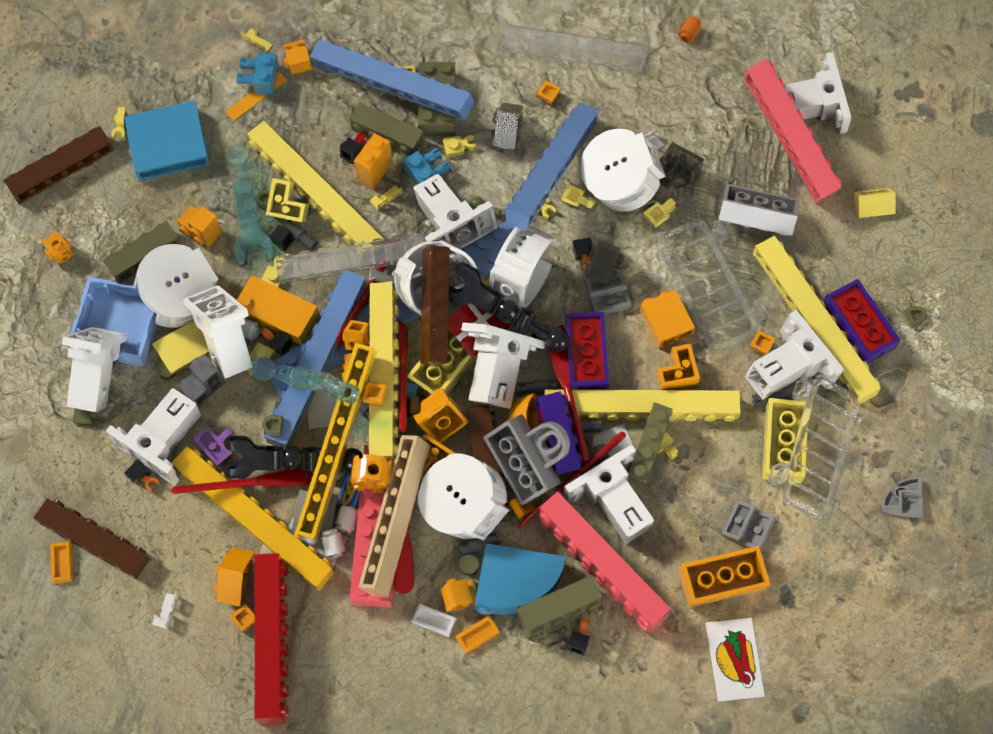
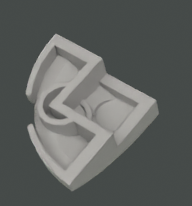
(905, 499)

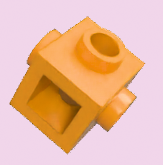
(57, 248)
(356, 333)

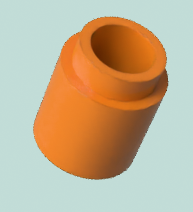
(690, 29)

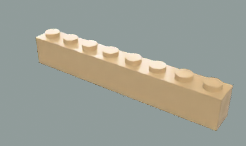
(394, 516)

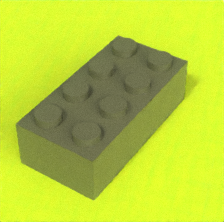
(431, 120)
(559, 607)

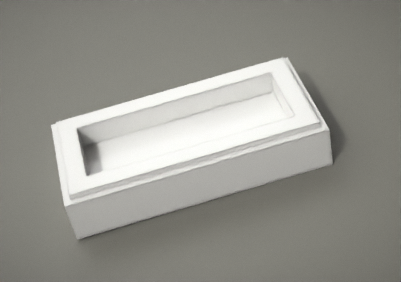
(434, 620)

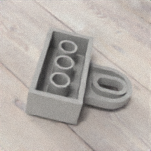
(526, 457)

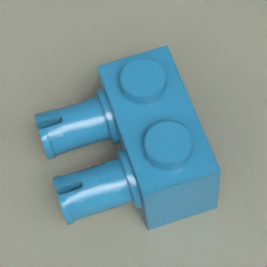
(265, 73)
(418, 166)

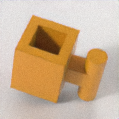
(297, 57)
(458, 594)

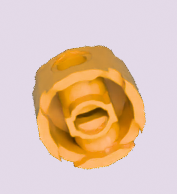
(371, 464)

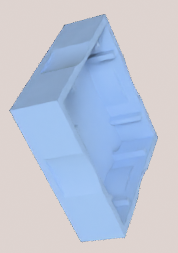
(121, 310)

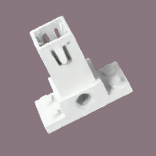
(822, 95)
(453, 219)
(221, 322)
(799, 357)
(497, 363)
(91, 368)
(159, 434)
(615, 497)

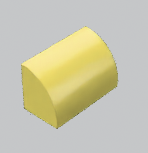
(875, 202)

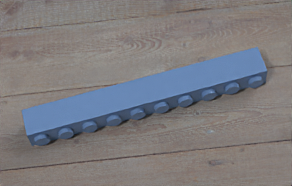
(392, 79)
(551, 167)
(318, 353)

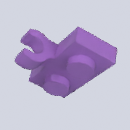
(214, 445)

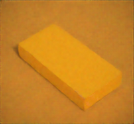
(61, 562)
(477, 634)

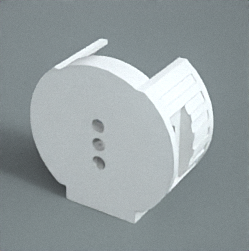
(628, 183)
(165, 265)
(518, 267)
(409, 274)
(476, 483)

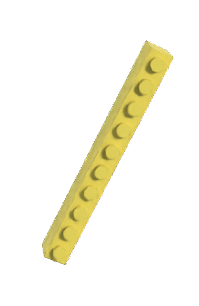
(310, 185)
(803, 298)
(383, 338)
(638, 404)

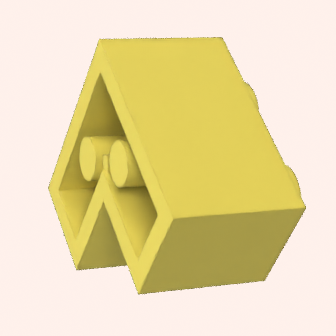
(281, 203)

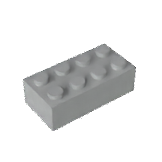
(759, 210)

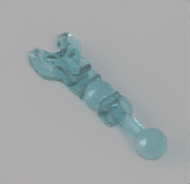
(246, 207)
(303, 379)

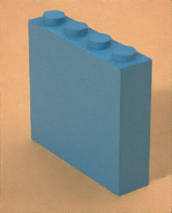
(166, 140)

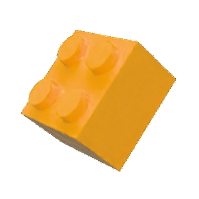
(440, 416)

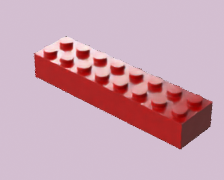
(270, 640)

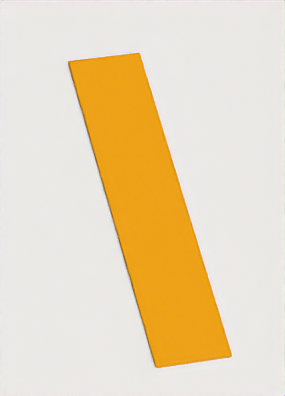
(251, 100)

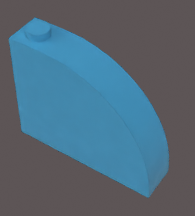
(515, 578)

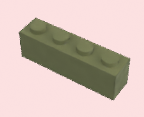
(400, 134)
(126, 261)
(650, 443)

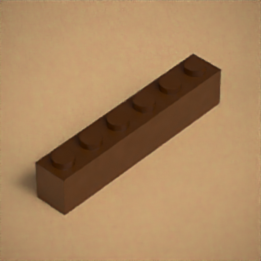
(59, 164)
(434, 305)
(479, 425)
(92, 538)

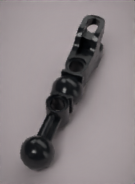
(506, 310)
(275, 458)

